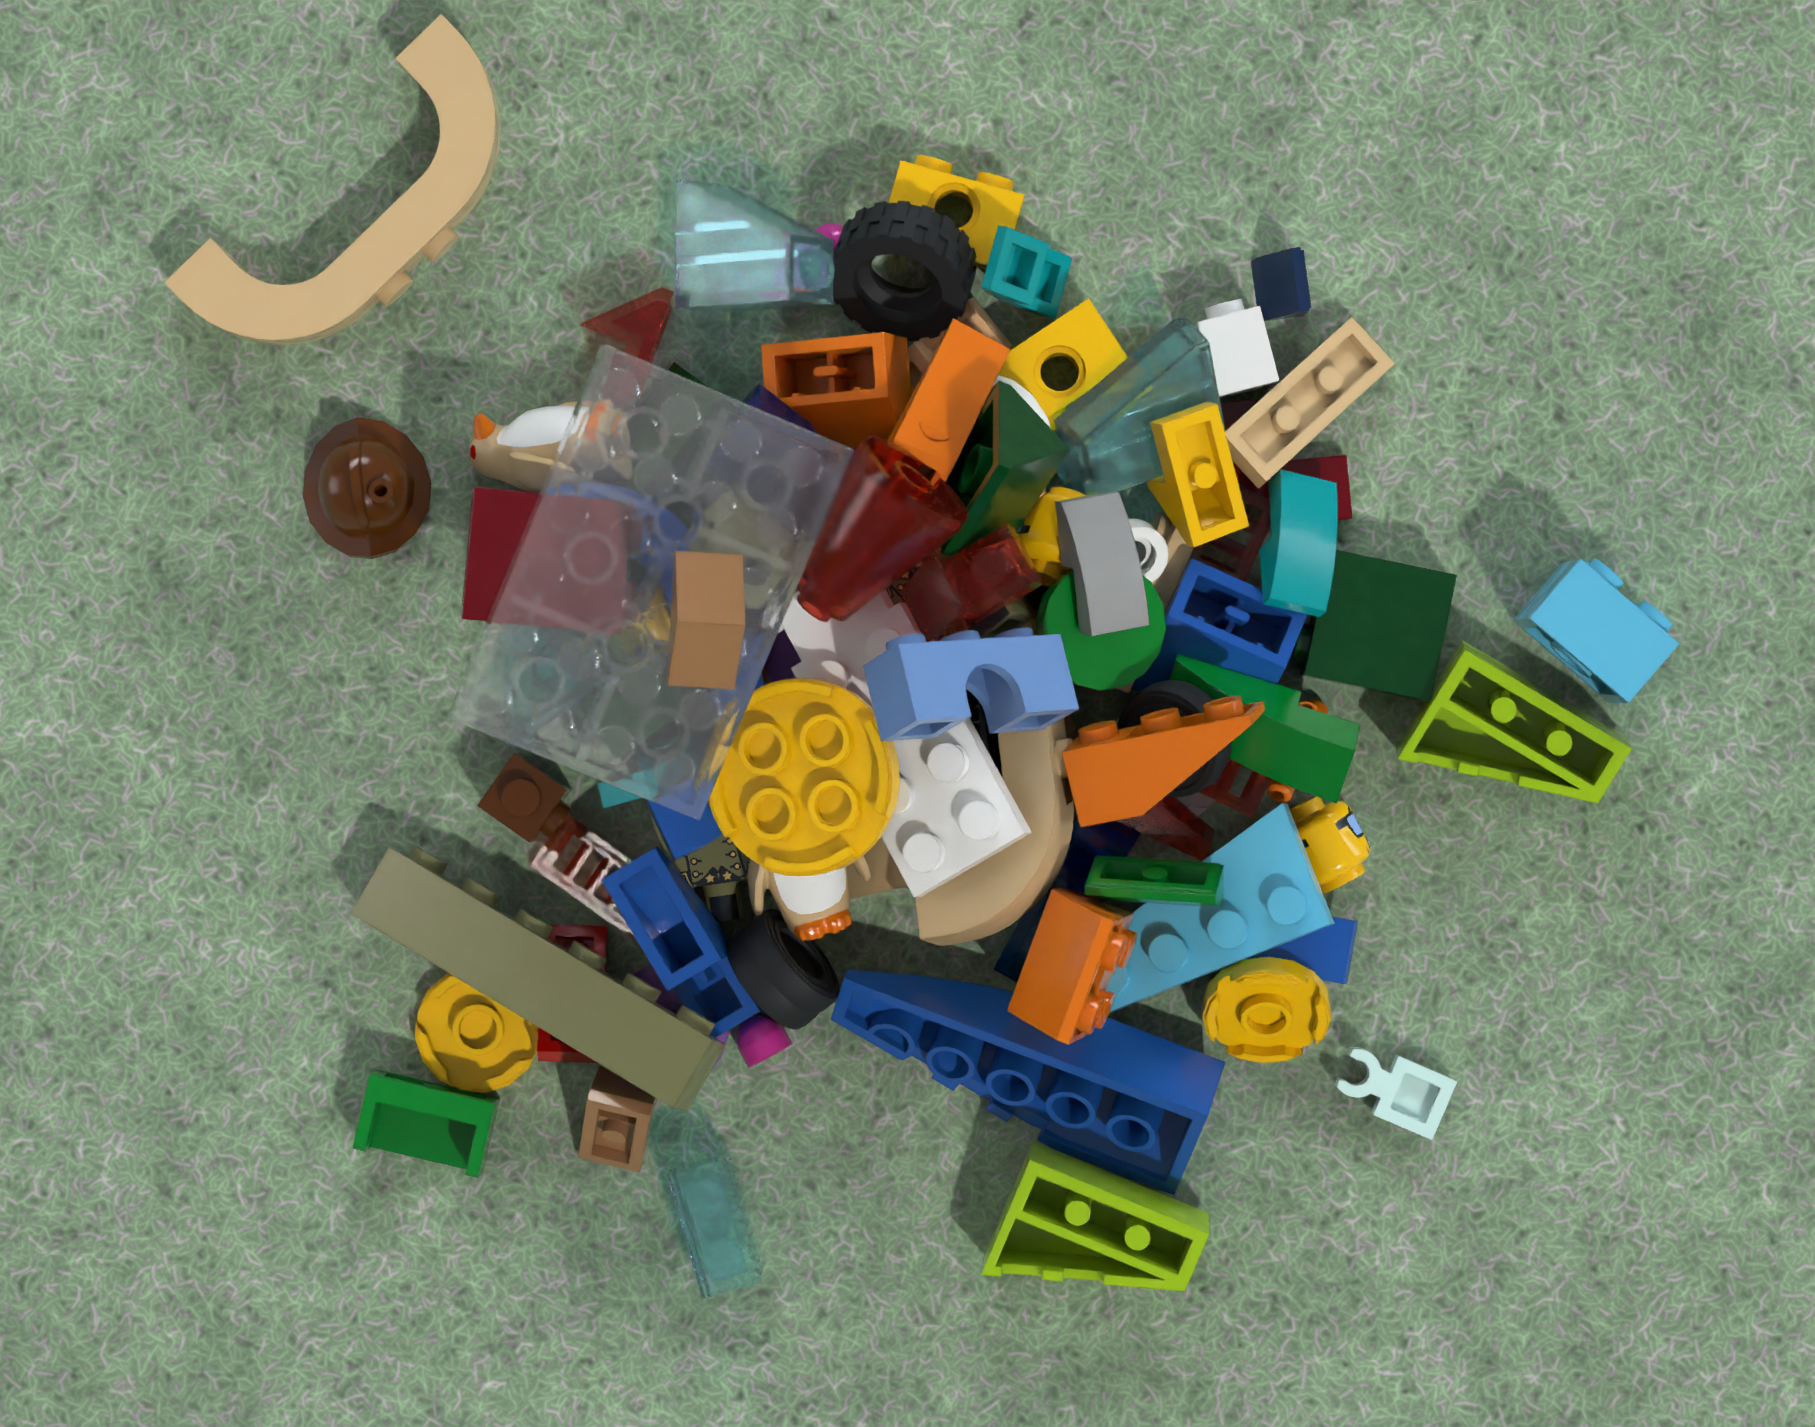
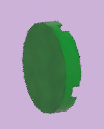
(1107, 658)

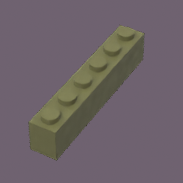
(539, 978)

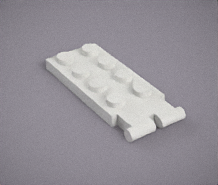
(950, 793)

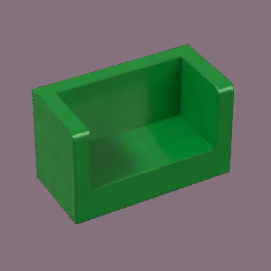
(426, 1121)

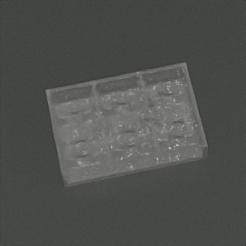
(585, 608)

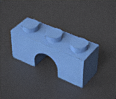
(1015, 676)

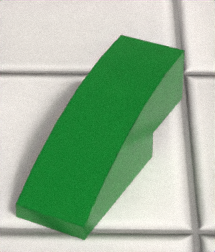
(1287, 740)

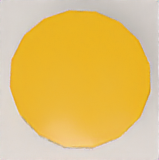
(1266, 1009)
(506, 1038)

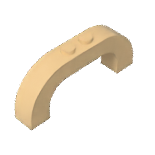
(384, 254)
(1017, 877)

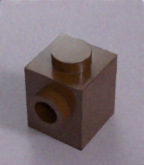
(527, 799)

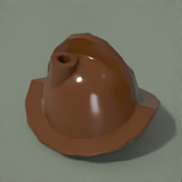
(366, 488)

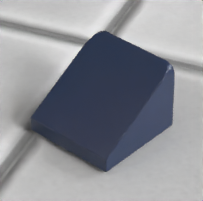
(1281, 284)

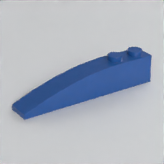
(1104, 1099)

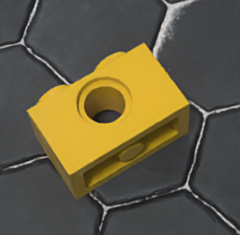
(989, 196)
(1076, 336)

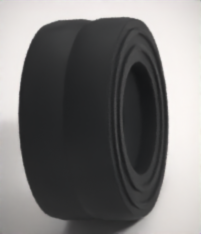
(782, 973)

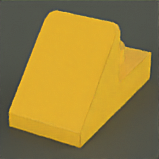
(1199, 475)

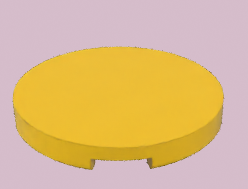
(806, 779)

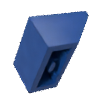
(1224, 625)

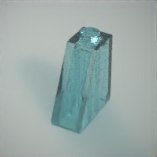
(745, 254)
(1111, 422)

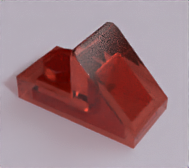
(636, 323)
(964, 589)

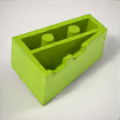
(1511, 730)
(1094, 1227)

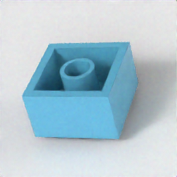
(1598, 630)

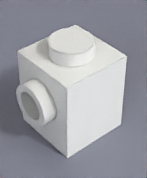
(1238, 348)

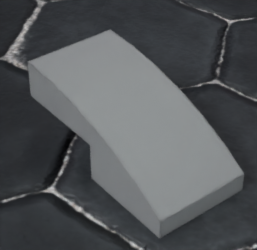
(1105, 562)

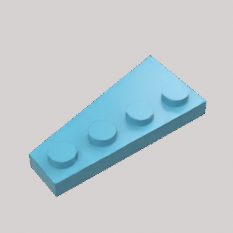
(1266, 903)

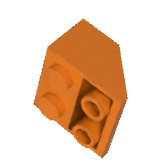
(842, 383)
(1071, 965)

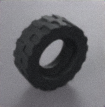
(910, 233)

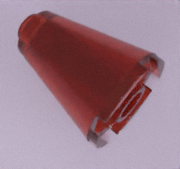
(876, 530)

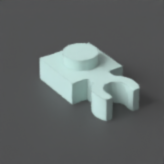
(1405, 1094)

